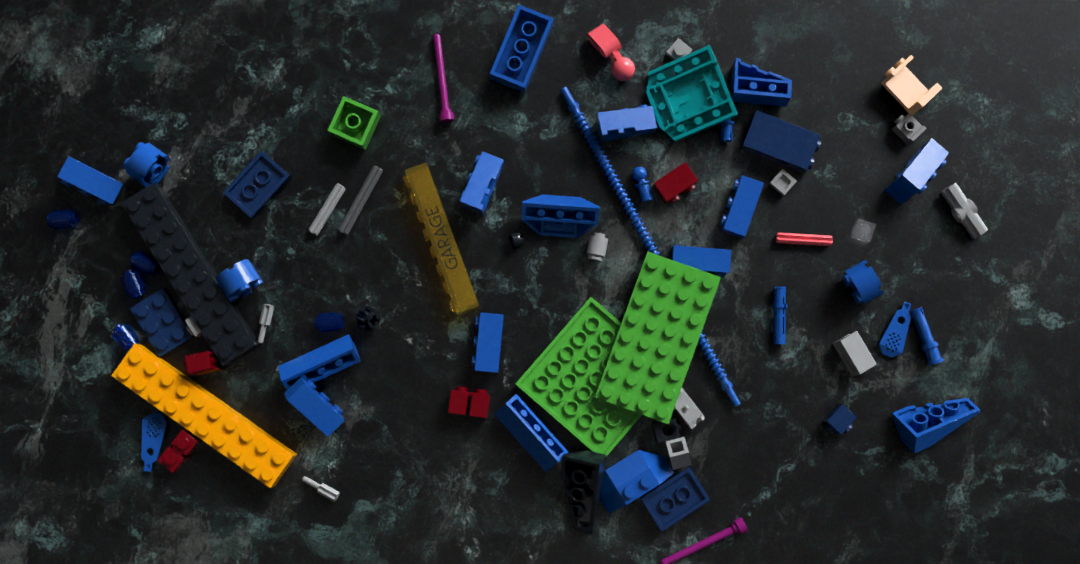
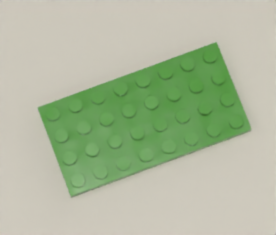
(658, 337)

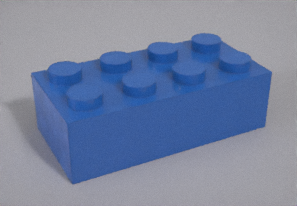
(521, 48)

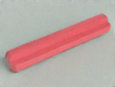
(804, 239)

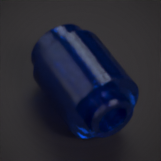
(63, 219)
(144, 263)
(133, 284)
(329, 322)
(125, 336)

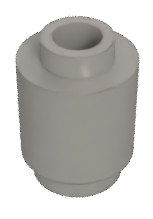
(597, 247)

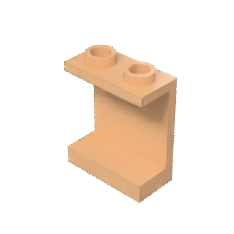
(907, 87)

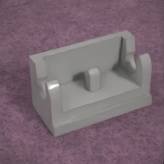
(854, 353)
(688, 410)

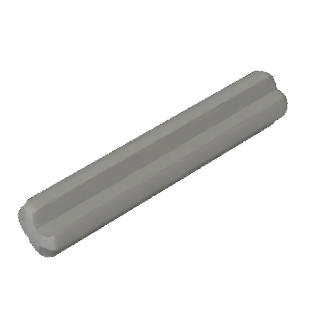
(327, 209)

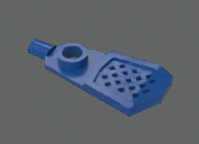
(897, 329)
(152, 441)

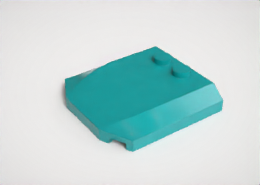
(690, 94)

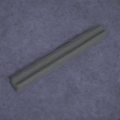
(360, 200)

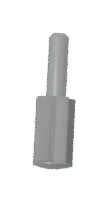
(265, 319)
(322, 489)

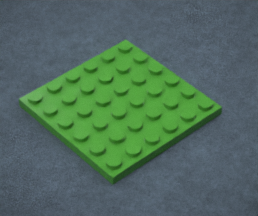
(569, 375)

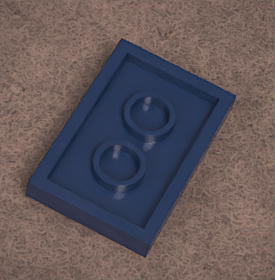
(256, 184)
(162, 322)
(675, 498)

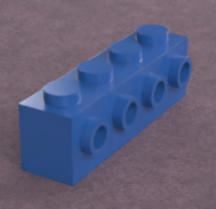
(320, 362)
(531, 433)

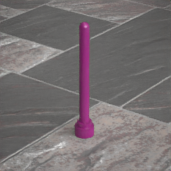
(445, 114)
(737, 527)

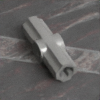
(964, 211)

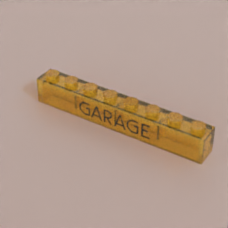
(441, 238)

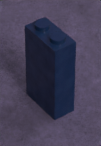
(781, 142)

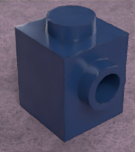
(839, 420)

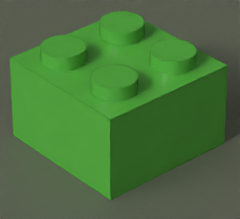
(354, 123)

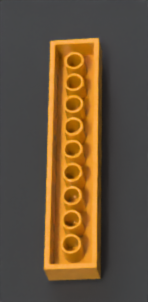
(204, 415)

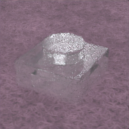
(863, 230)

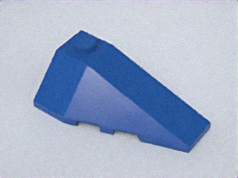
(929, 424)

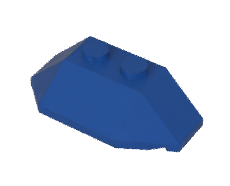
(560, 215)
(633, 478)

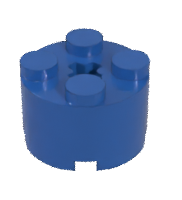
(147, 164)
(239, 280)
(863, 283)

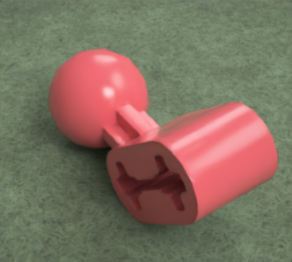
(608, 46)

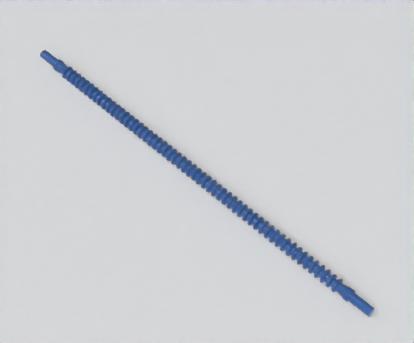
(574, 108)

